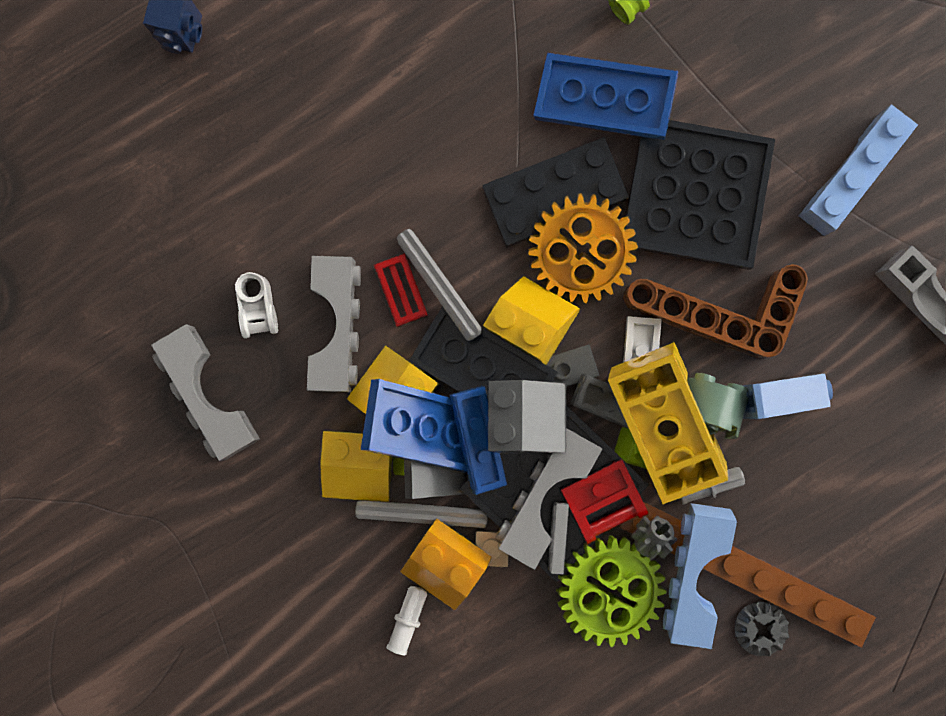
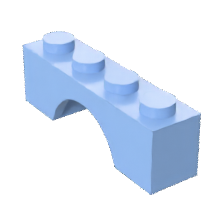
(859, 170)
(707, 535)

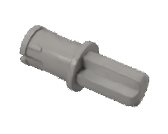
(735, 480)

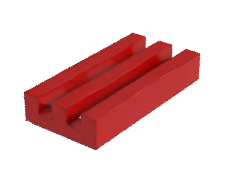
(410, 315)

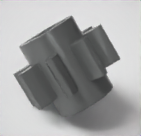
(654, 537)

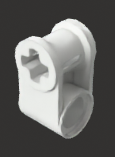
(255, 307)

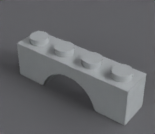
(336, 281)
(917, 286)
(183, 358)
(525, 535)

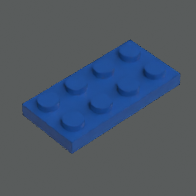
(606, 95)
(412, 426)

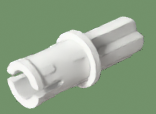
(407, 620)

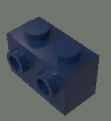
(174, 24)

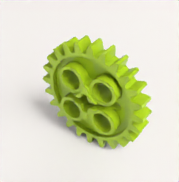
(595, 617)

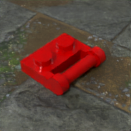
(599, 491)

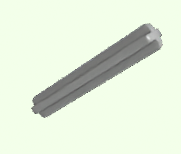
(439, 285)
(420, 513)

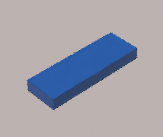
(471, 417)

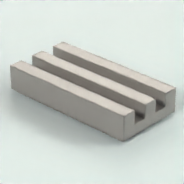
(558, 536)

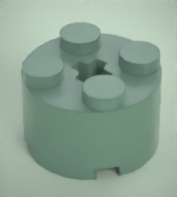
(719, 404)

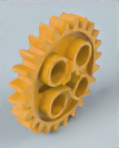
(603, 226)

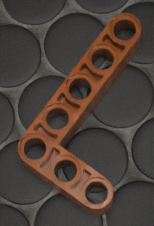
(720, 318)

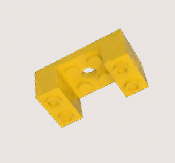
(657, 390)

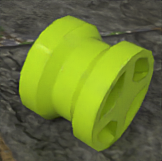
(627, 9)

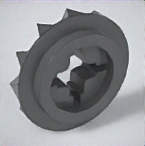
(746, 630)

